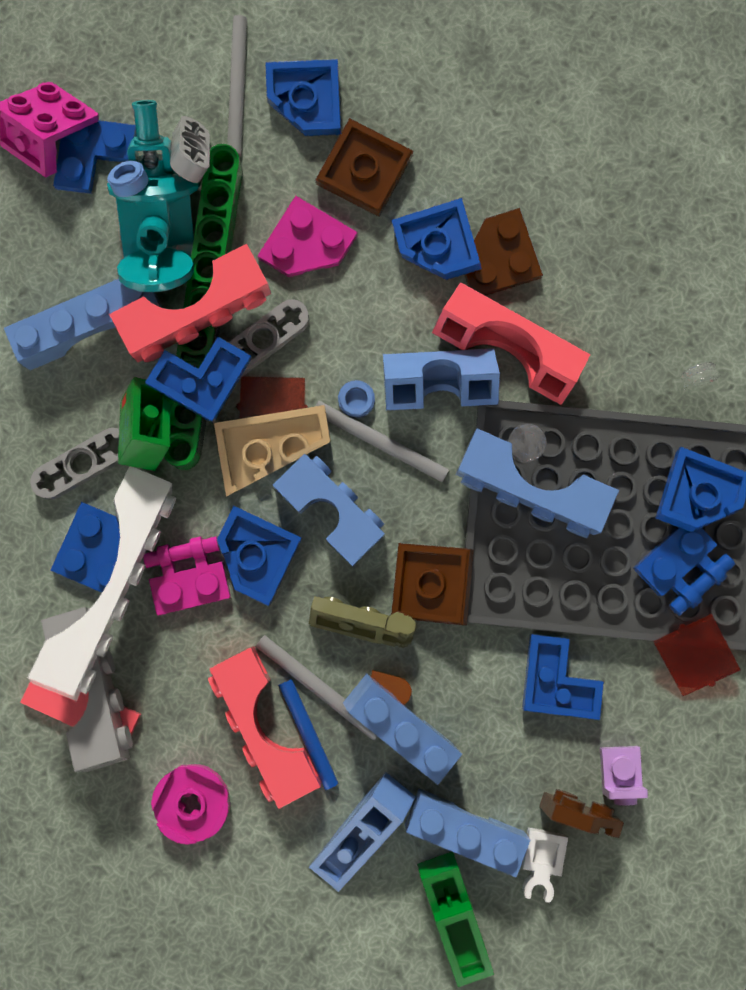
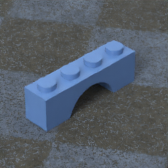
(57, 329)
(491, 466)

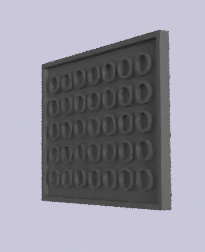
(560, 582)

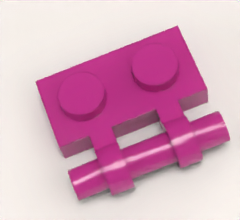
(189, 587)

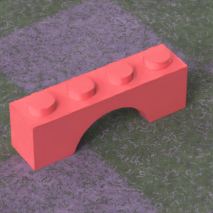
(234, 286)
(477, 320)
(285, 771)

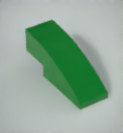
(455, 919)

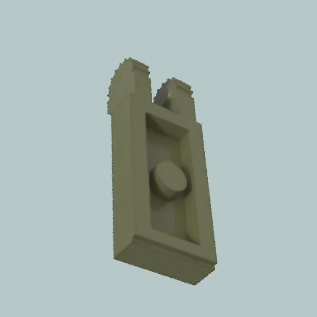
(362, 622)

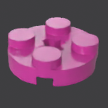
(169, 809)

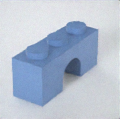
(467, 373)
(309, 483)
(401, 729)
(467, 834)

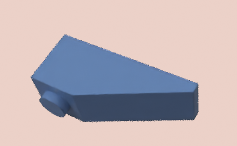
(363, 831)

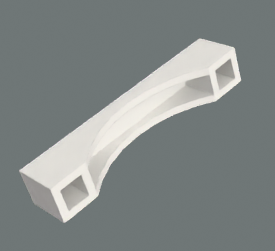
(69, 656)

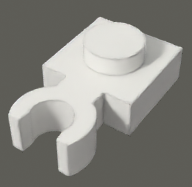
(544, 858)

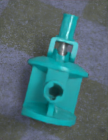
(158, 219)

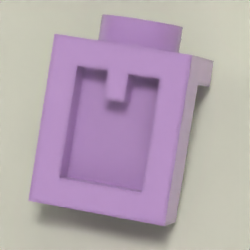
(622, 774)

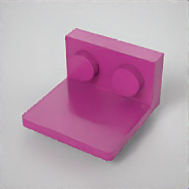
(37, 119)

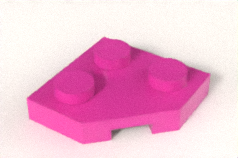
(306, 240)

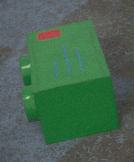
(143, 426)

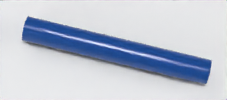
(308, 734)

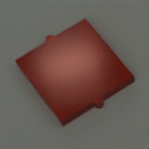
(270, 395)
(697, 655)

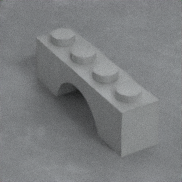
(99, 735)

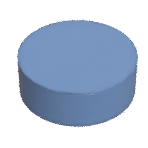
(127, 178)
(356, 399)

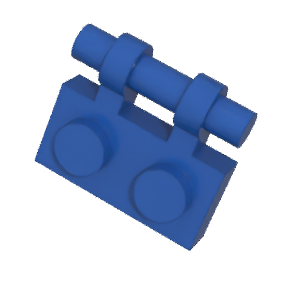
(675, 558)

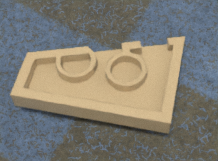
(267, 442)

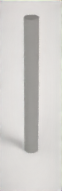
(237, 80)
(385, 443)
(310, 681)

